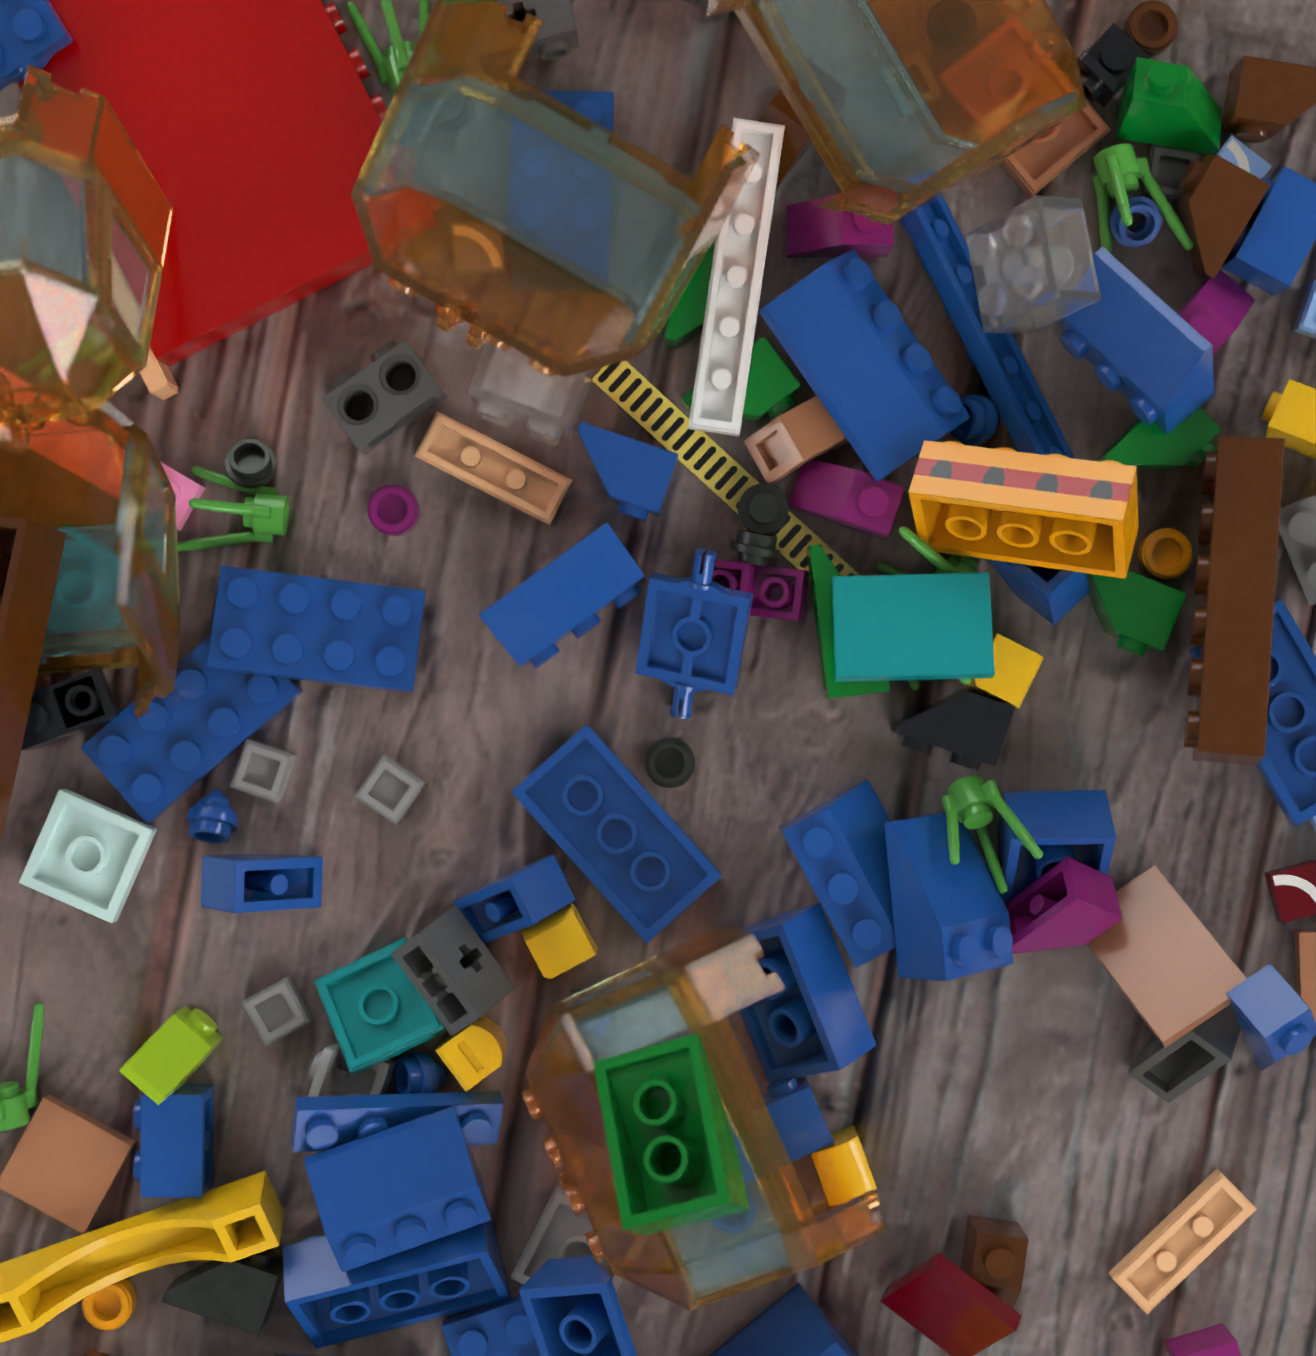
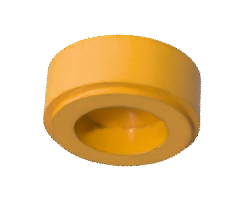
(1165, 554)
(110, 1306)

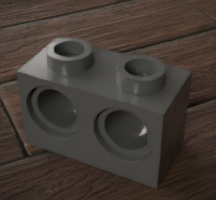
(391, 407)

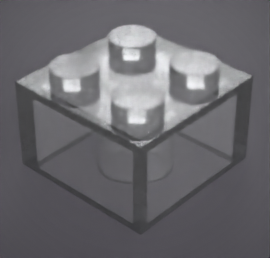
(1033, 265)
(513, 391)

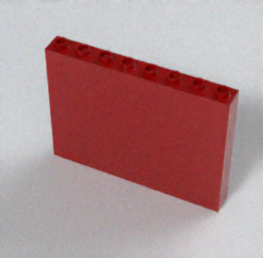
(252, 138)

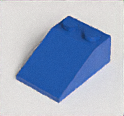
(943, 913)

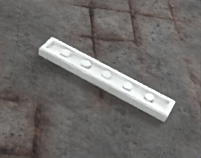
(736, 288)

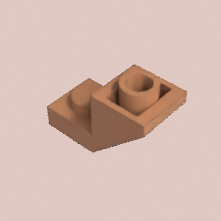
(794, 440)

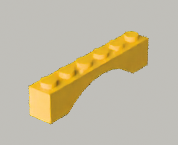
(220, 1226)

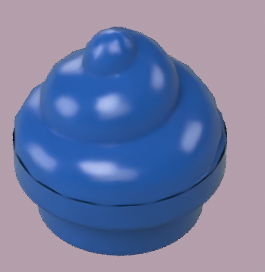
(981, 425)
(212, 819)
(418, 1074)

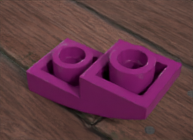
(775, 590)

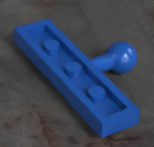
(336, 1120)

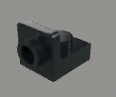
(1108, 65)

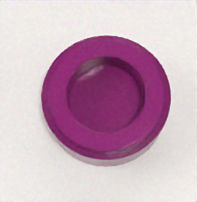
(393, 510)

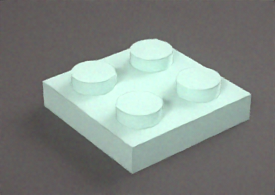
(88, 855)

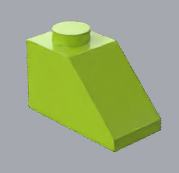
(172, 1053)

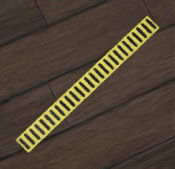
(703, 456)

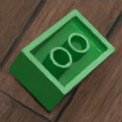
(668, 1137)

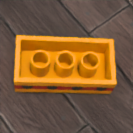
(1026, 507)

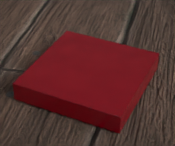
(950, 1307)

